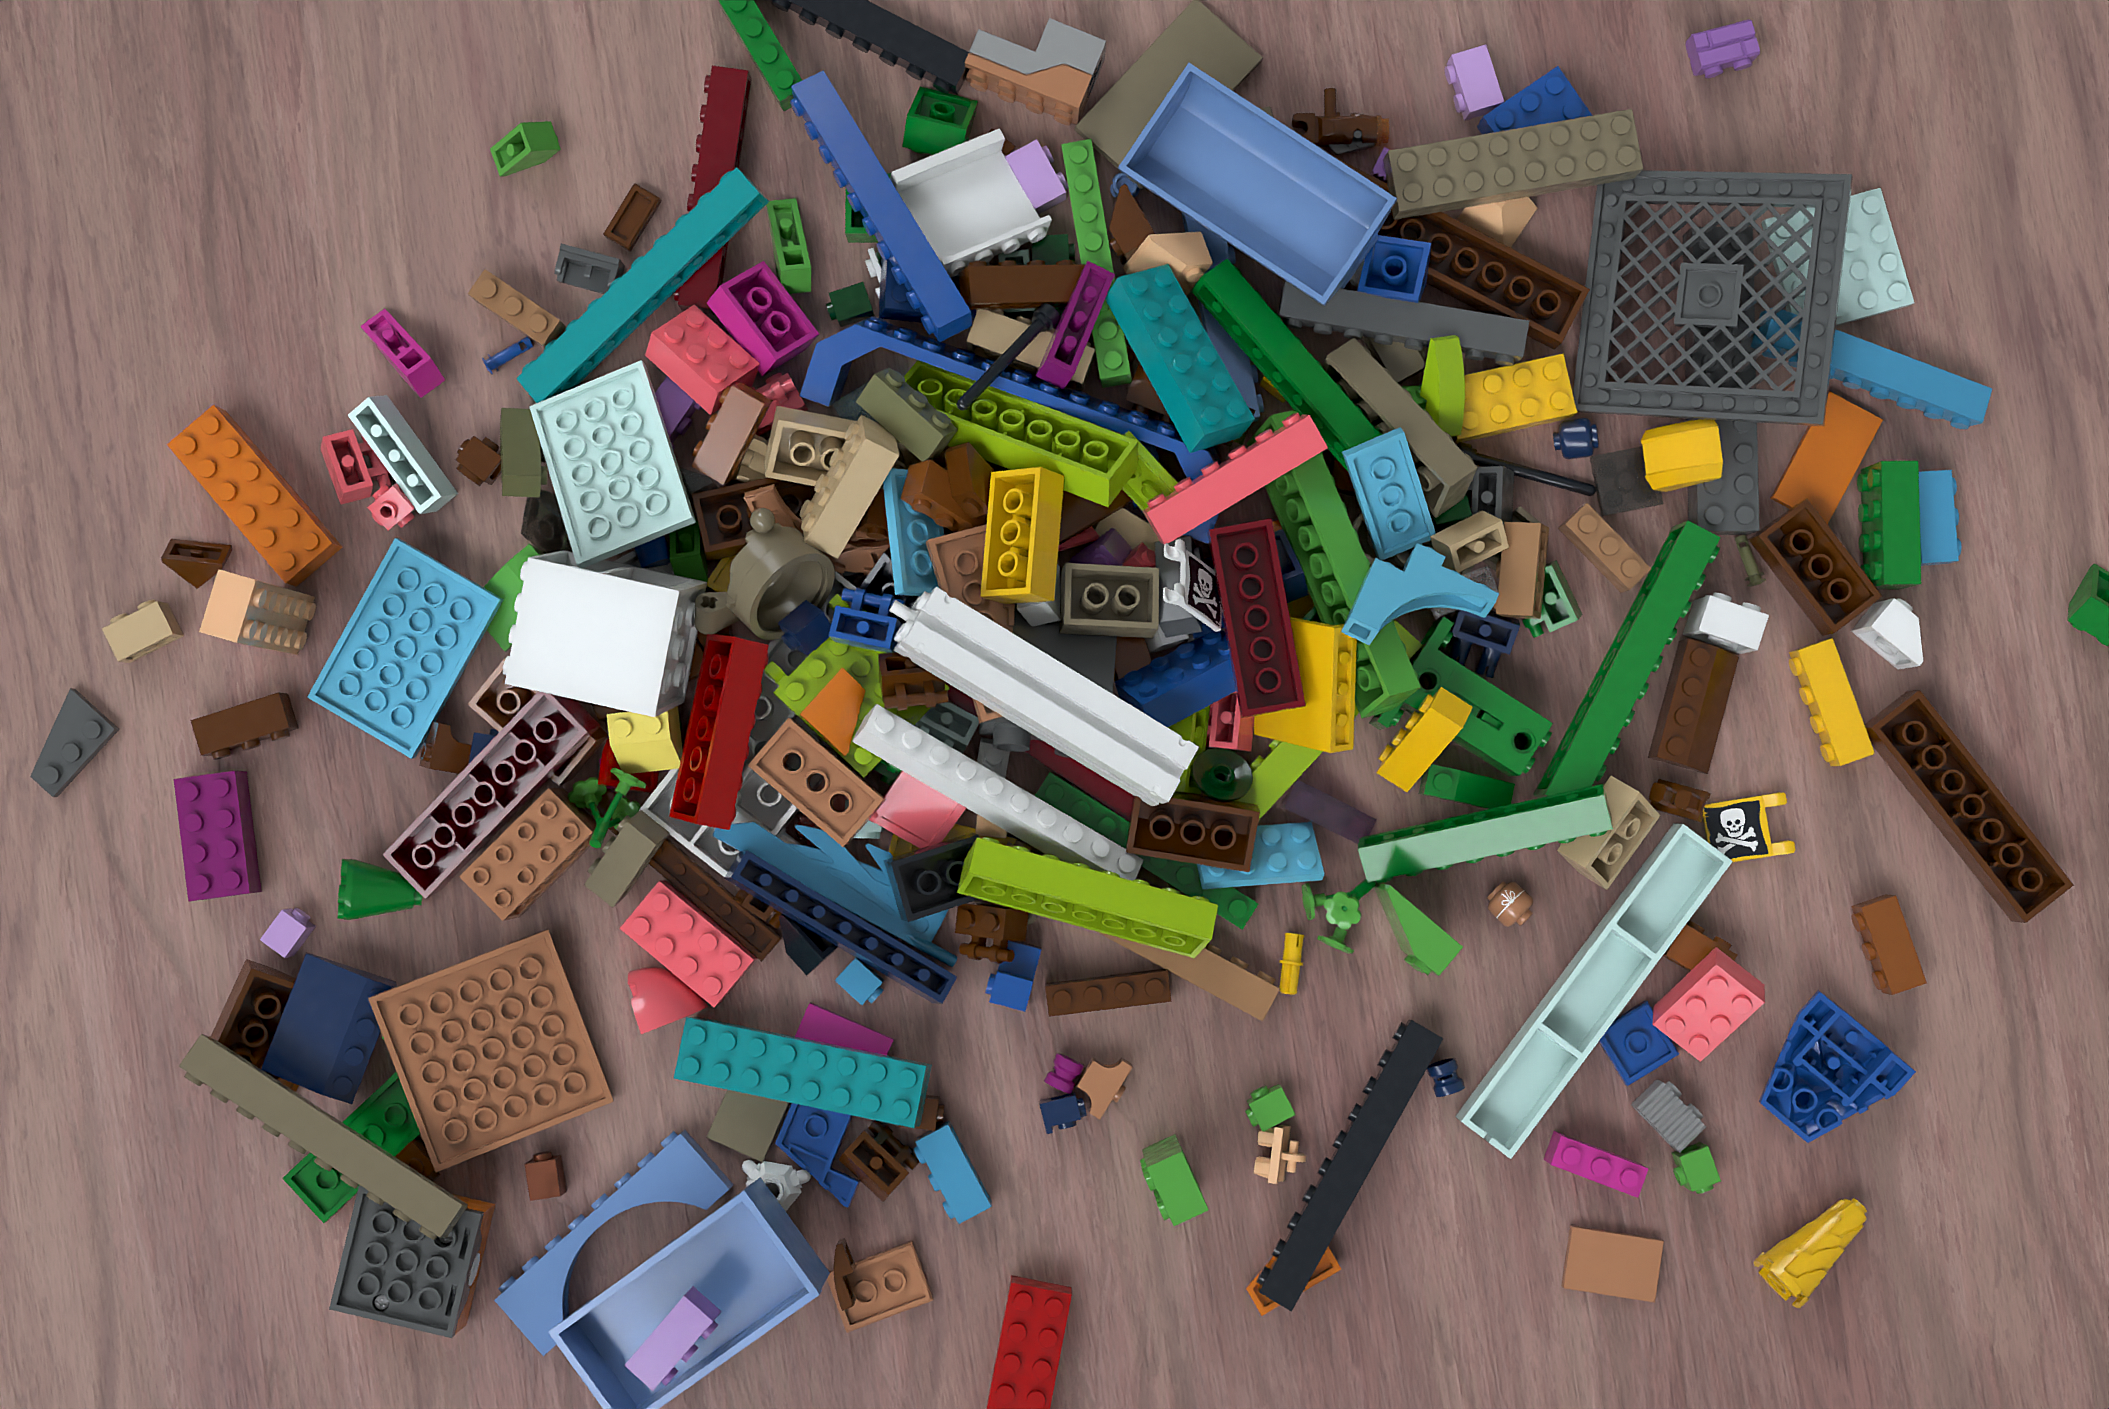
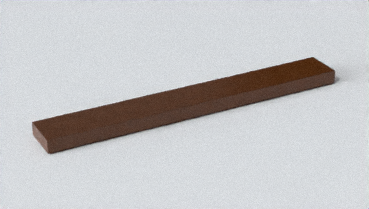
(707, 893)

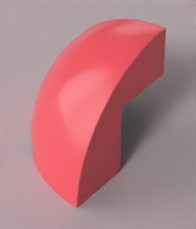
(661, 998)

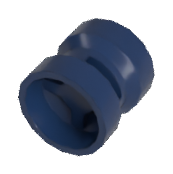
(1445, 1077)

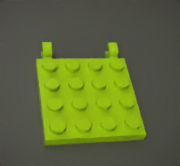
(815, 673)

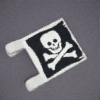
(1197, 586)

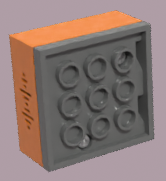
(404, 1276)

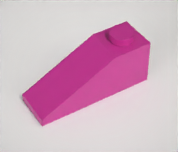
(403, 353)

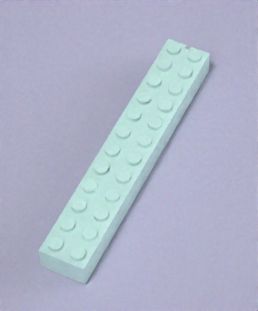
(1593, 989)

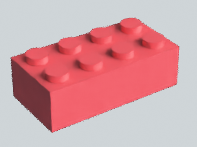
(688, 943)

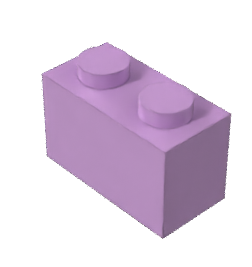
(1473, 82)
(1037, 177)

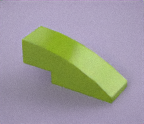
(1445, 384)

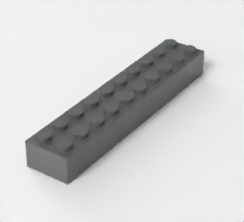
(1732, 501)

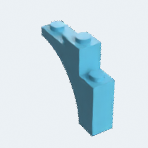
(1420, 585)

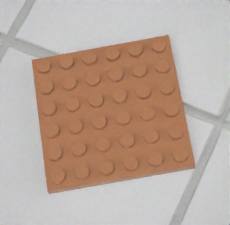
(491, 1050)

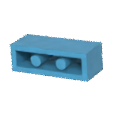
(1938, 518)
(952, 1173)

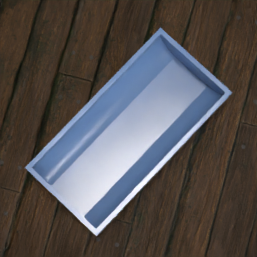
(1258, 185)

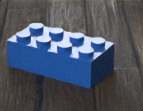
(1181, 680)

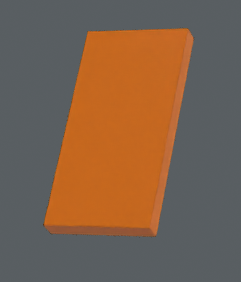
(1827, 457)

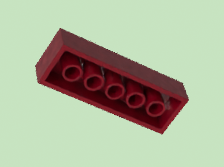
(1256, 618)

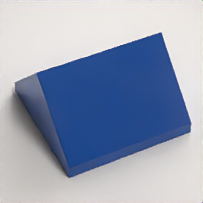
(1396, 269)

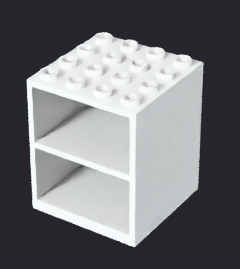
(603, 633)

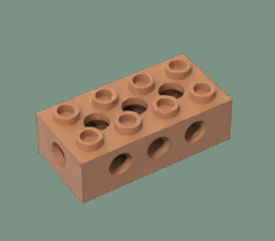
(796, 788)

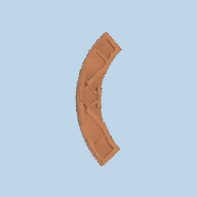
(855, 557)

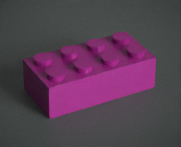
(217, 835)

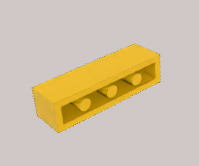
(1830, 703)
(1424, 739)

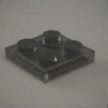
(1622, 482)

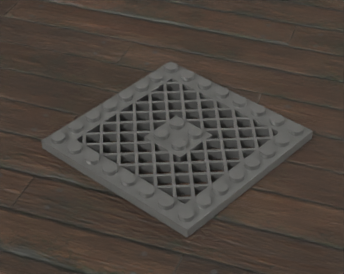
(1713, 295)

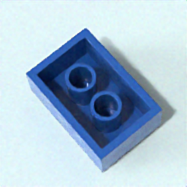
(1542, 102)

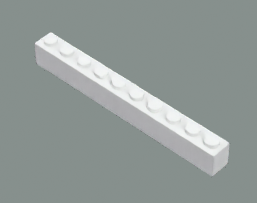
(990, 794)

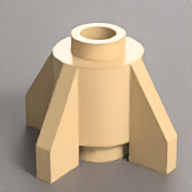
(752, 464)

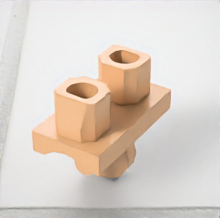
(1275, 1167)

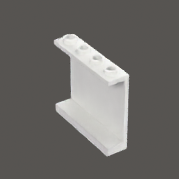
(969, 203)

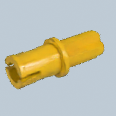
(1291, 963)

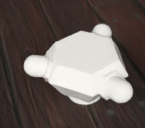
(780, 1179)

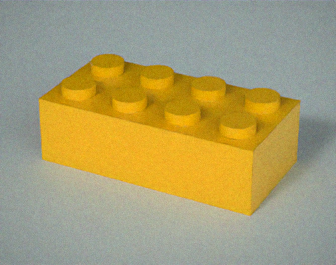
(1516, 398)
(1022, 536)

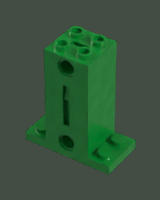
(1494, 715)

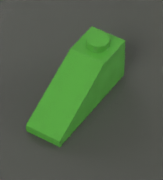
(789, 246)

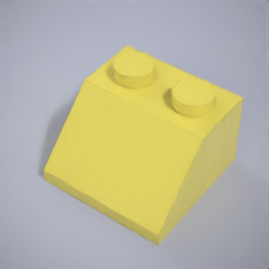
(645, 741)

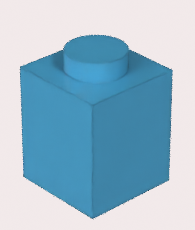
(860, 981)

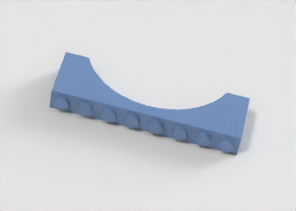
(675, 1174)

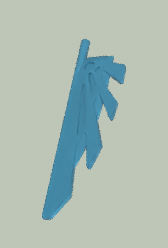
(840, 879)

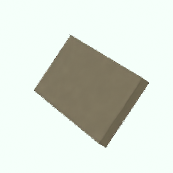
(1131, 102)

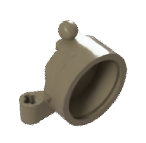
(767, 580)

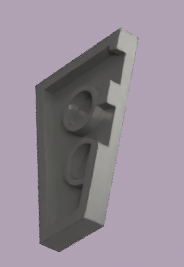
(72, 743)

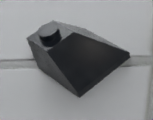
(803, 945)

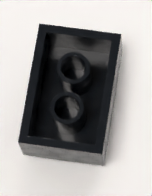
(929, 877)

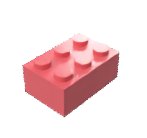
(700, 357)
(1708, 1004)

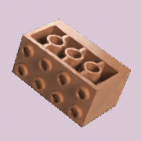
(531, 854)

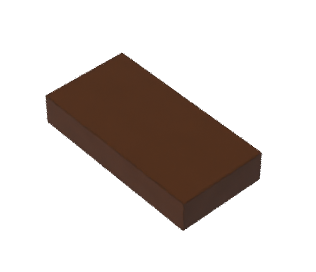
(632, 217)

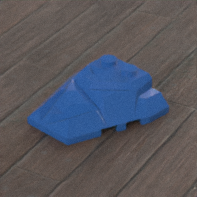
(1830, 1070)

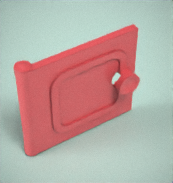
(917, 812)

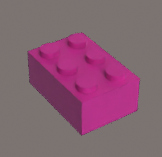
(763, 317)

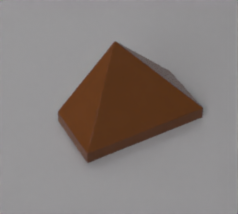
(195, 560)

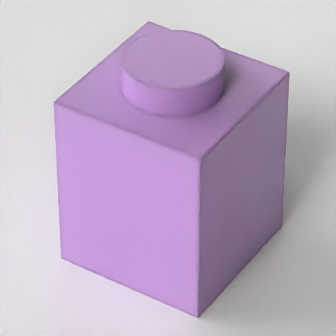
(288, 932)

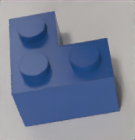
(1015, 979)

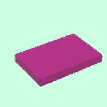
(831, 1028)

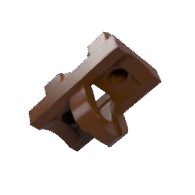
(1688, 800)

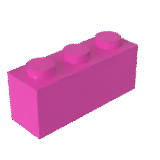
(1595, 1164)

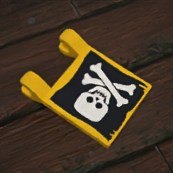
(1741, 827)

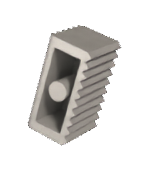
(1669, 1115)

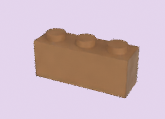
(516, 309)
(1604, 548)
(1522, 571)

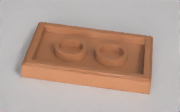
(1612, 1263)
(884, 1286)

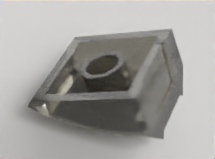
(544, 524)

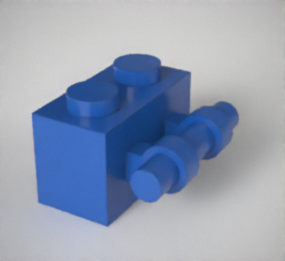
(862, 628)

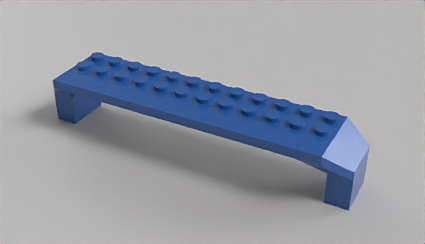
(835, 355)

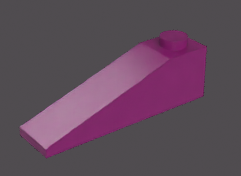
(1075, 326)

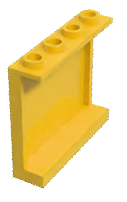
(1328, 684)

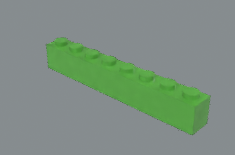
(1095, 248)

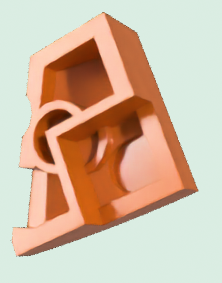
(836, 710)

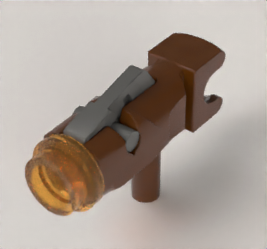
(1339, 132)

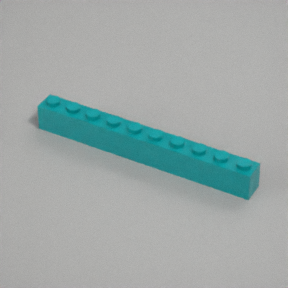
(644, 287)

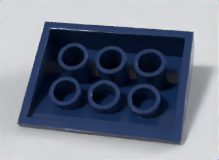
(327, 1028)

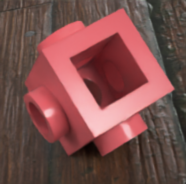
(391, 507)

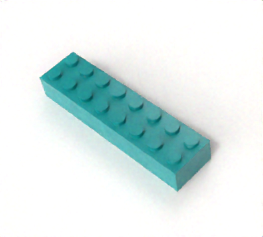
(803, 1071)

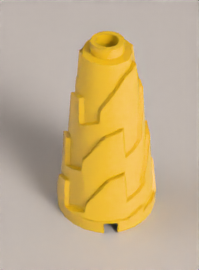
(1804, 1258)

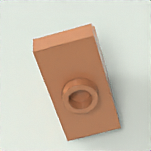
(1103, 1083)

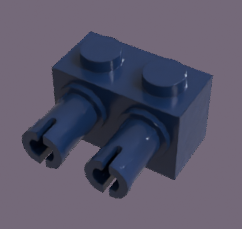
(1492, 632)

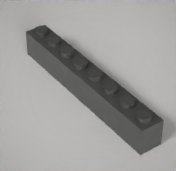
(1406, 322)

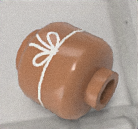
(1510, 904)

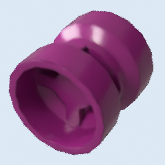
(1064, 1072)

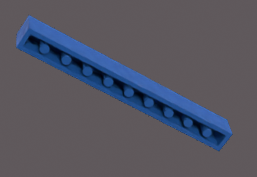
(881, 206)

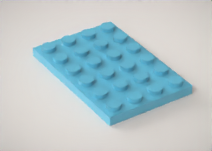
(405, 648)

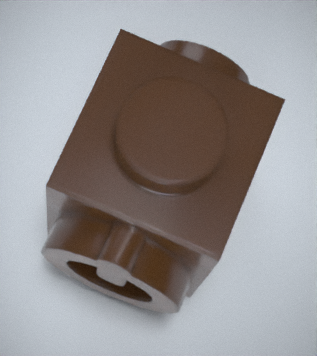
(479, 460)

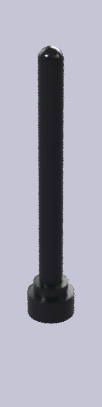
(1043, 319)
(1528, 472)

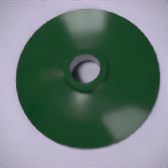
(1226, 766)

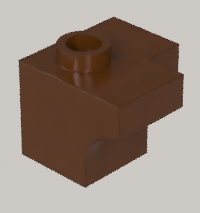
(443, 751)

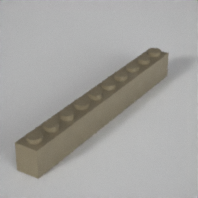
(323, 1136)

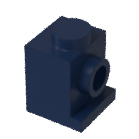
(1062, 1111)

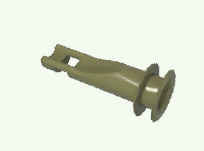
(1749, 562)

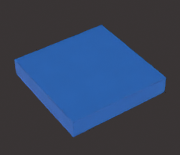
(1636, 1044)

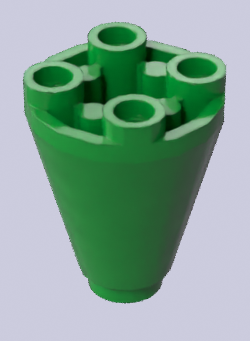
(373, 891)

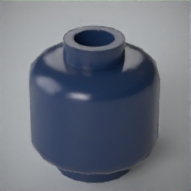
(1576, 438)

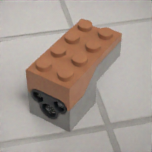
(1050, 80)

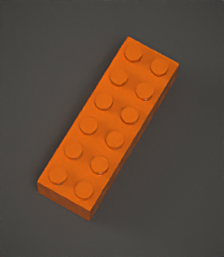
(254, 495)

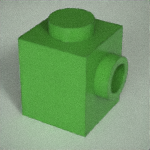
(1268, 1107)
(1695, 1168)

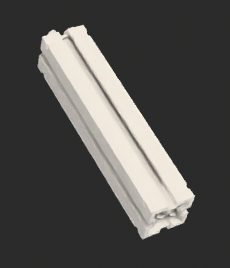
(1042, 696)

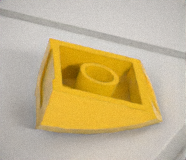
(1682, 454)

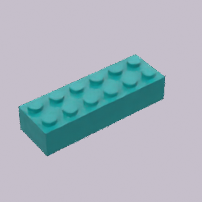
(1179, 358)

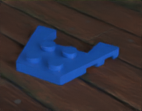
(812, 1141)

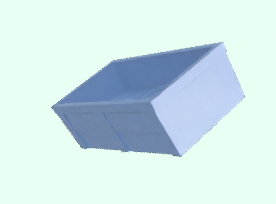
(739, 1257)

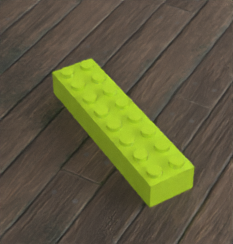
(1030, 435)
(1087, 897)

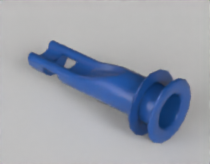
(506, 355)

